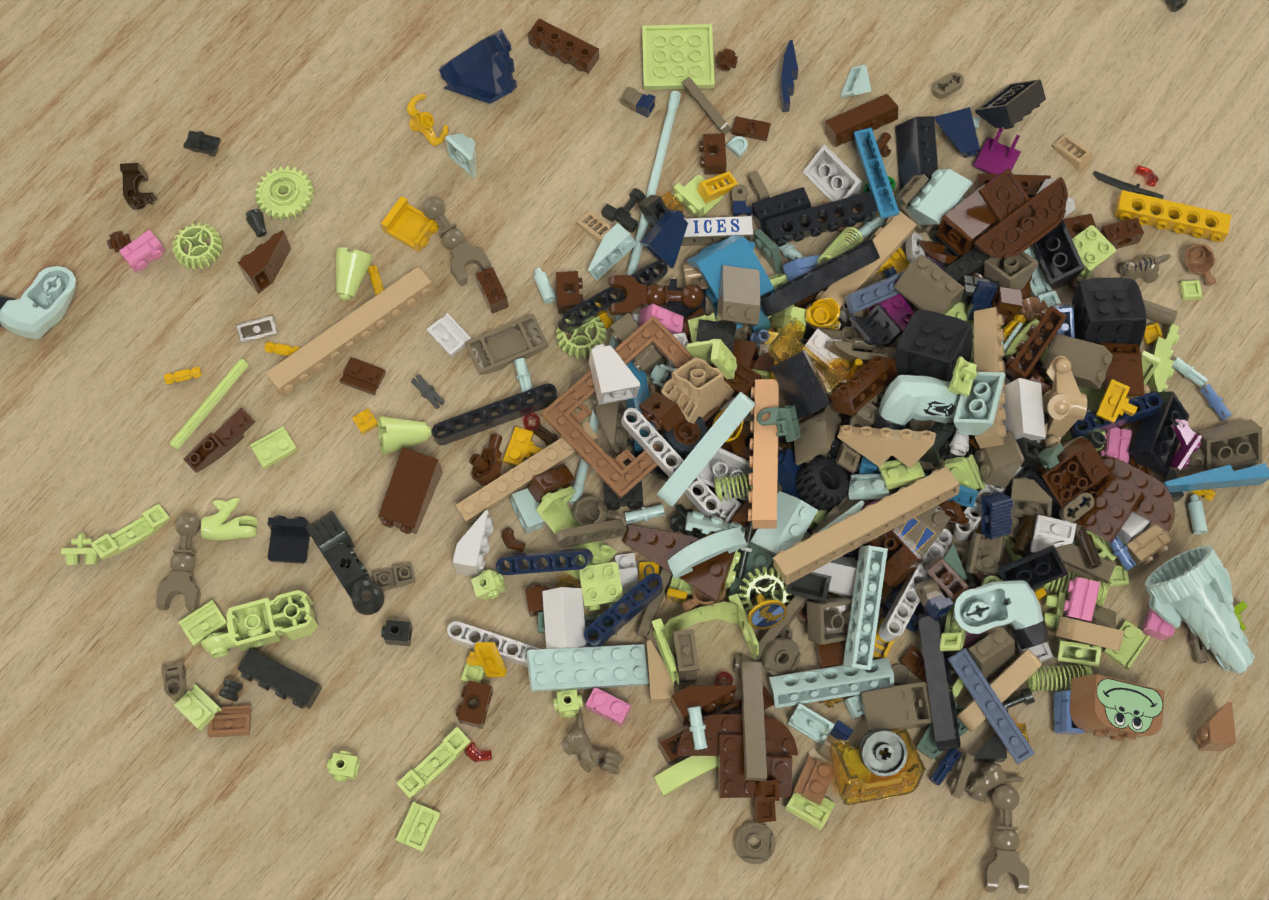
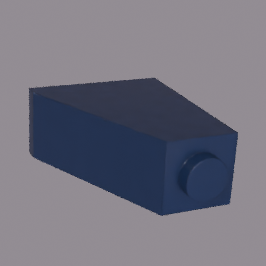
(960, 131)
(666, 237)
(787, 472)

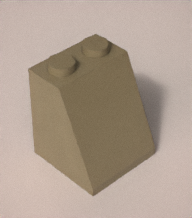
(1087, 359)
(993, 653)

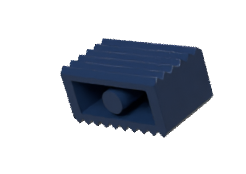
(996, 515)

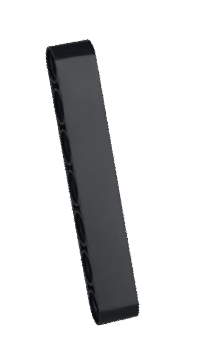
(819, 277)
(605, 299)
(484, 413)
(939, 683)

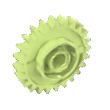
(270, 192)

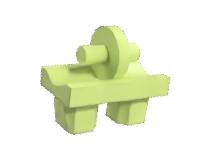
(963, 377)
(72, 553)
(1055, 602)

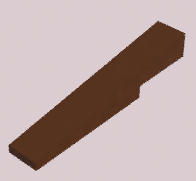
(669, 746)

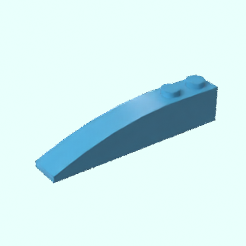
(875, 173)

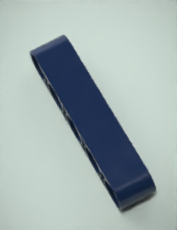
(1143, 410)
(536, 565)
(626, 601)

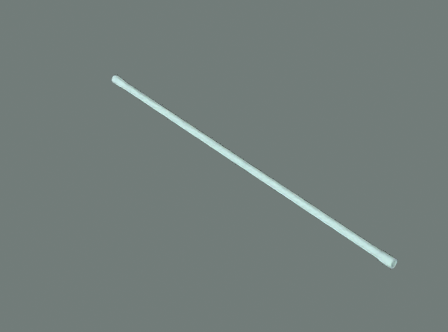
(634, 260)

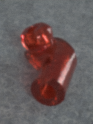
(1149, 173)
(477, 755)

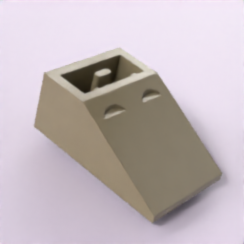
(816, 434)
(898, 707)

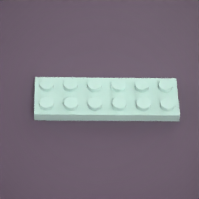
(587, 667)

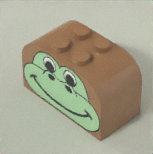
(1115, 707)

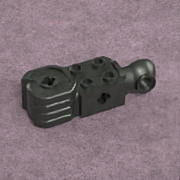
(339, 553)

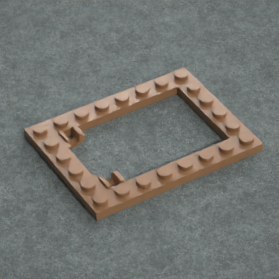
(568, 423)

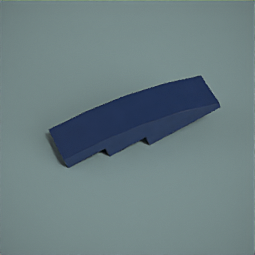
(788, 74)

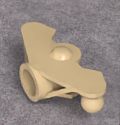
(1062, 402)

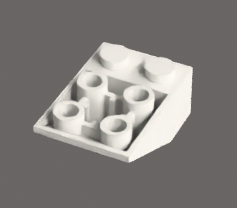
(472, 547)

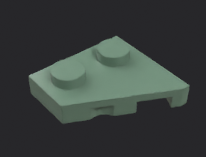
(769, 250)

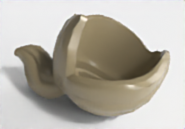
(592, 510)

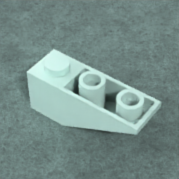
(613, 247)

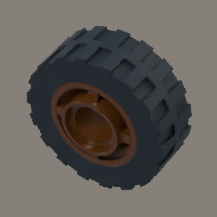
(682, 444)

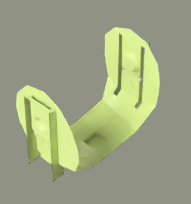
(727, 611)

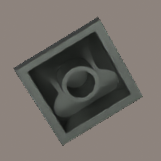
(711, 330)

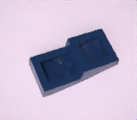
(981, 297)

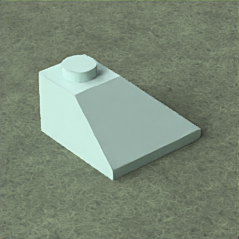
(463, 152)

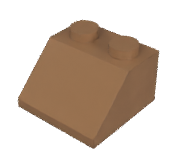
(1218, 730)

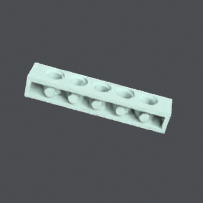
(865, 607)
(829, 683)

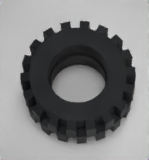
(822, 483)

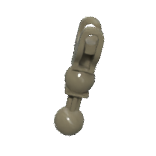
(454, 240)
(182, 564)
(1006, 842)

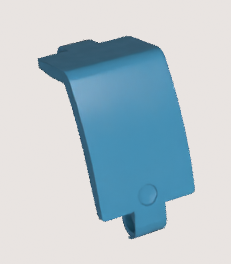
(731, 252)

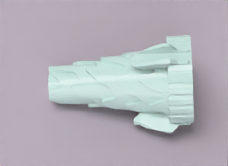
(1199, 592)

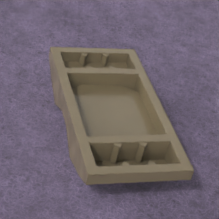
(504, 345)

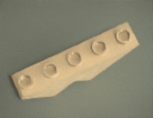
(880, 444)

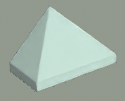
(856, 82)

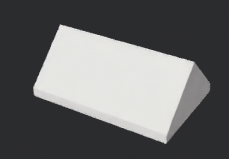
(832, 175)
(1024, 409)
(725, 464)
(843, 575)
(564, 618)

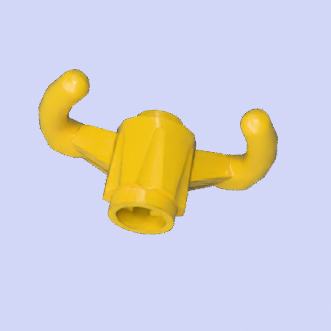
(424, 122)

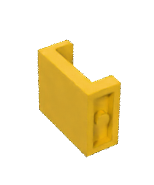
(409, 225)

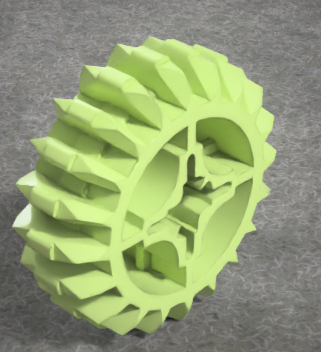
(195, 239)
(573, 345)
(768, 586)

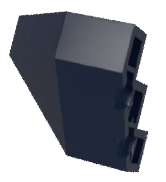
(482, 70)

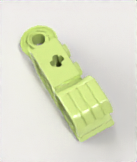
(263, 623)

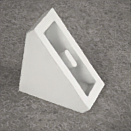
(727, 509)

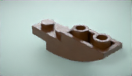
(220, 442)

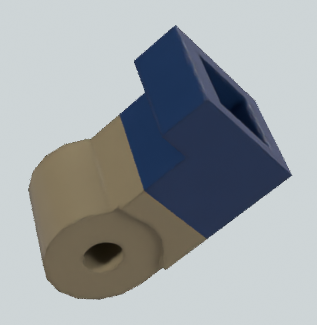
(638, 101)
(739, 200)
(933, 598)
(839, 731)

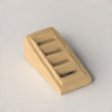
(1079, 161)
(590, 230)

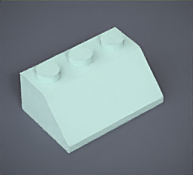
(938, 196)
(979, 408)
(792, 522)

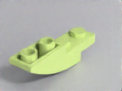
(1163, 350)

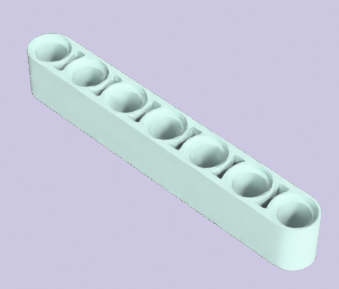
(706, 449)

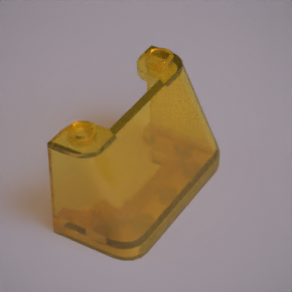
(788, 344)
(860, 785)

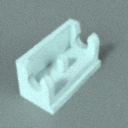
(525, 510)
(811, 724)

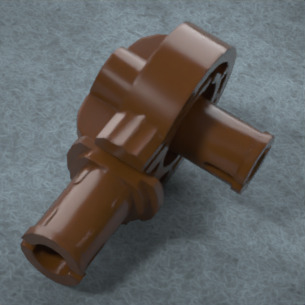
(488, 465)

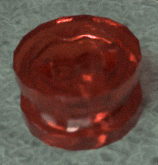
(526, 421)
(723, 674)

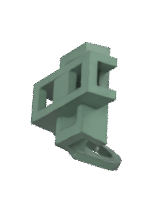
(785, 419)

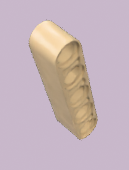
(1003, 686)

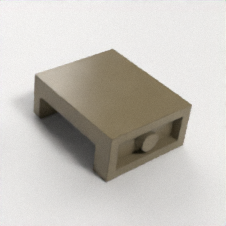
(904, 197)
(685, 655)

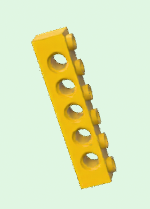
(1182, 213)

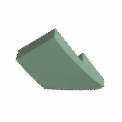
(1048, 455)

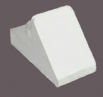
(627, 571)

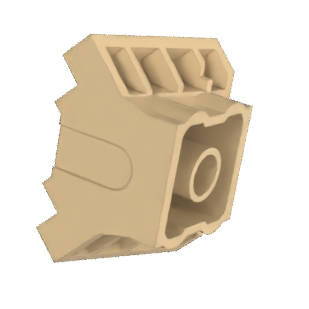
(697, 388)

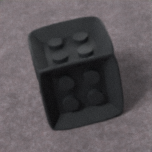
(1109, 311)
(933, 345)

